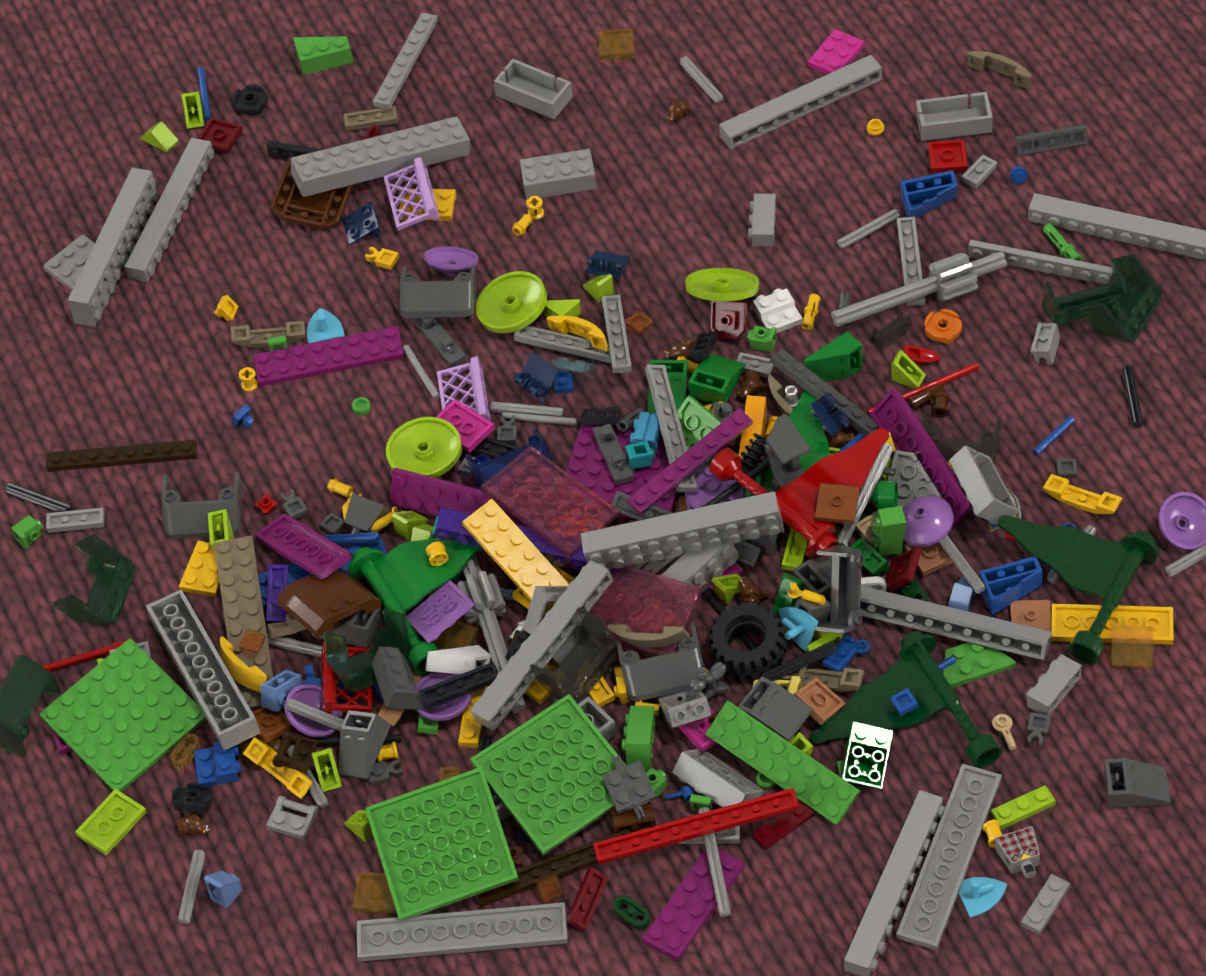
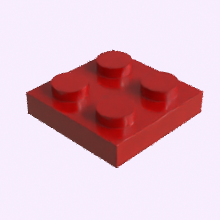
(947, 156)

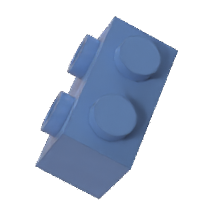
(277, 689)

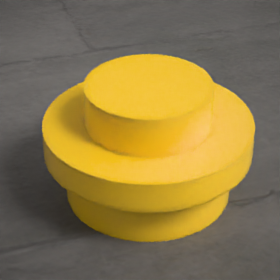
(875, 127)

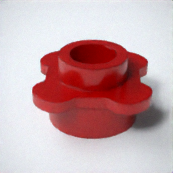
(264, 507)

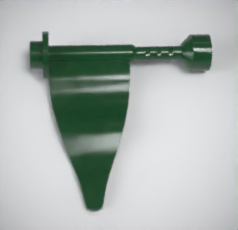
(1088, 566)
(928, 686)

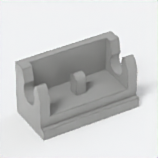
(1045, 342)

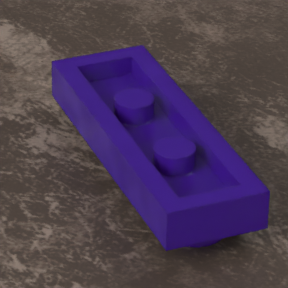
(276, 583)

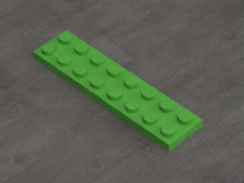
(782, 762)

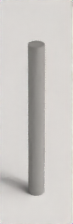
(421, 372)
(540, 418)

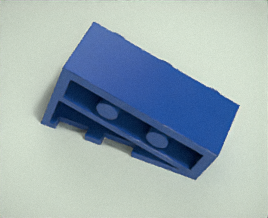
(927, 193)
(1010, 582)

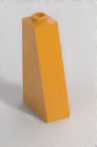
(757, 411)

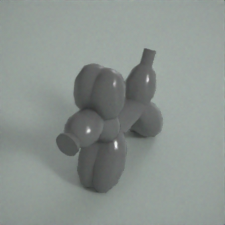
(715, 673)

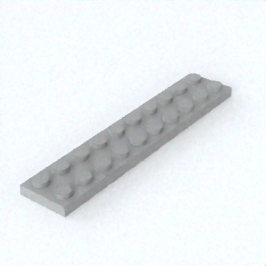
(949, 857)
(462, 932)

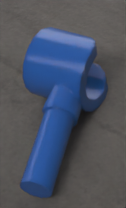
(686, 792)

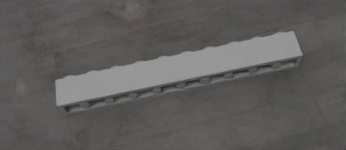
(800, 101)
(169, 210)
(1118, 226)
(955, 623)
(541, 645)
(893, 884)

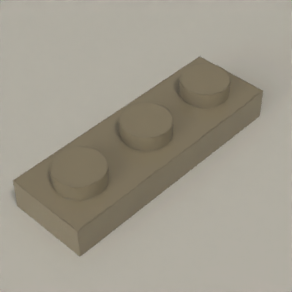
(367, 118)

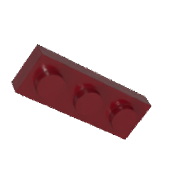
(782, 825)
(587, 899)

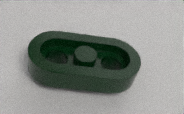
(913, 591)
(632, 913)

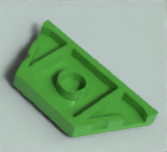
(975, 663)

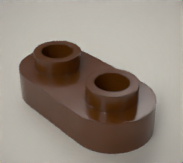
(681, 504)

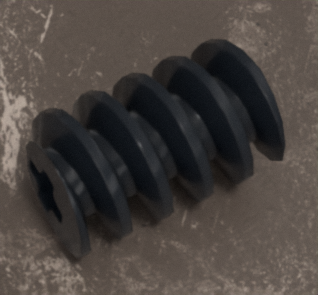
(754, 453)

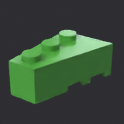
(322, 53)
(888, 530)
(639, 735)

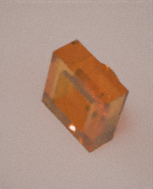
(639, 322)
(252, 641)
(549, 887)

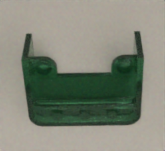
(1139, 304)
(1067, 307)
(110, 588)
(357, 671)
(18, 698)

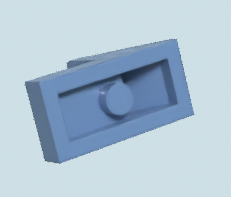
(962, 595)

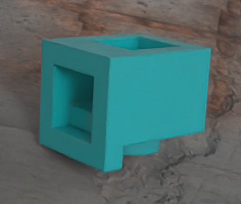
(639, 455)

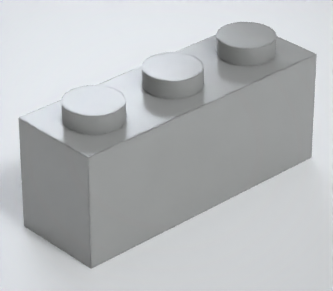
(762, 220)
(1053, 685)

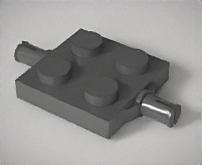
(629, 787)

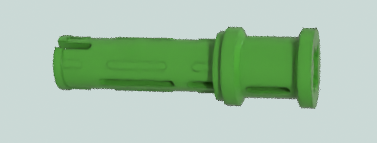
(1066, 250)

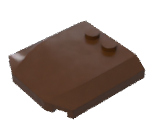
(313, 211)
(326, 601)

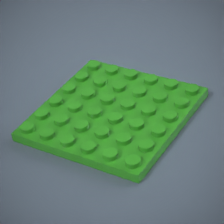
(123, 716)
(551, 773)
(441, 844)

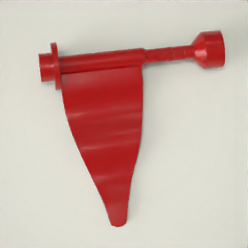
(800, 497)

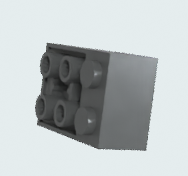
(816, 575)
(358, 627)
(776, 708)
(361, 743)
(1135, 783)

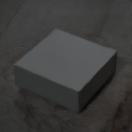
(1067, 468)
(332, 524)

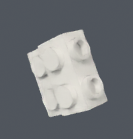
(777, 310)

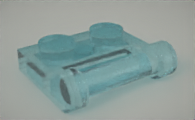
(579, 366)

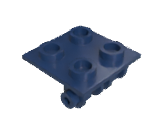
(361, 223)
(606, 263)
(536, 377)
(822, 410)

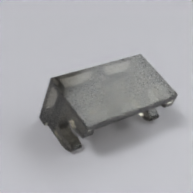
(892, 331)

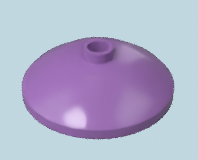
(450, 259)
(1191, 512)
(931, 525)
(311, 696)
(443, 711)

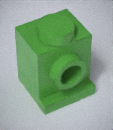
(762, 338)
(27, 531)
(657, 780)

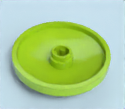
(722, 284)
(511, 302)
(424, 446)

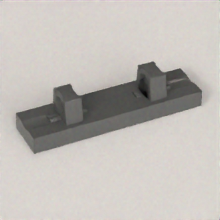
(1051, 140)
(440, 340)
(613, 454)

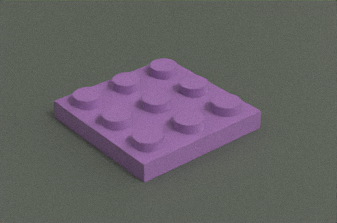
(708, 488)
(439, 611)

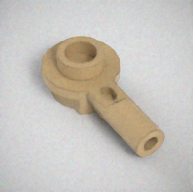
(1003, 724)

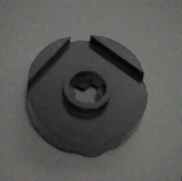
(253, 107)
(193, 798)

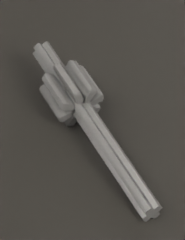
(948, 277)
(488, 603)

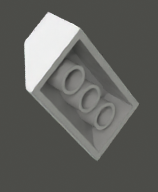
(714, 778)

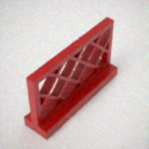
(330, 689)

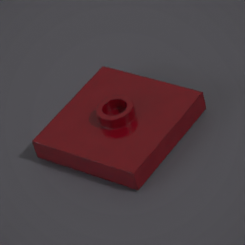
(221, 134)
(903, 569)

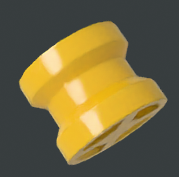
(437, 554)

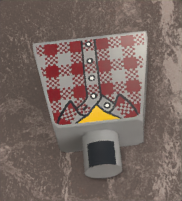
(1019, 851)

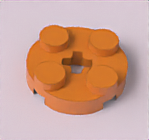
(939, 334)

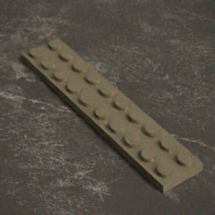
(243, 606)

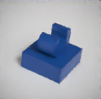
(563, 383)
(243, 417)
(904, 702)

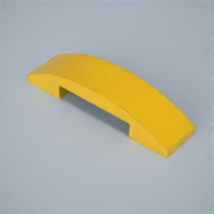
(579, 327)
(1080, 498)
(247, 676)
(263, 756)

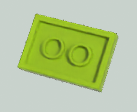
(111, 822)

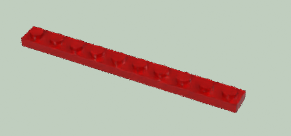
(696, 826)

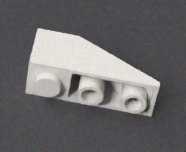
(457, 659)

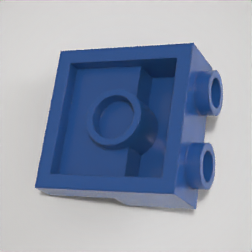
(217, 765)

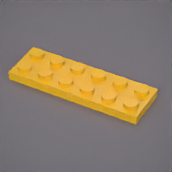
(511, 549)
(1071, 618)

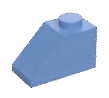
(222, 887)

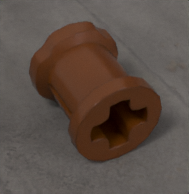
(940, 404)

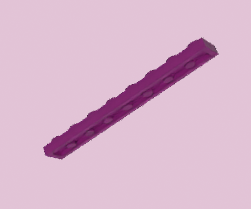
(689, 461)

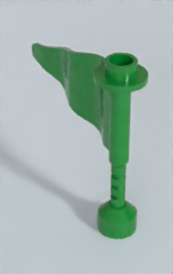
(883, 495)
(406, 578)

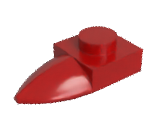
(920, 355)

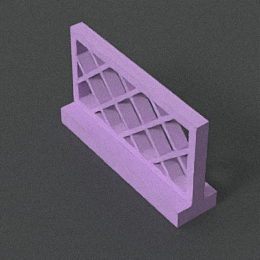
(423, 190)
(478, 387)

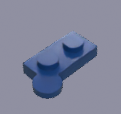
(845, 652)

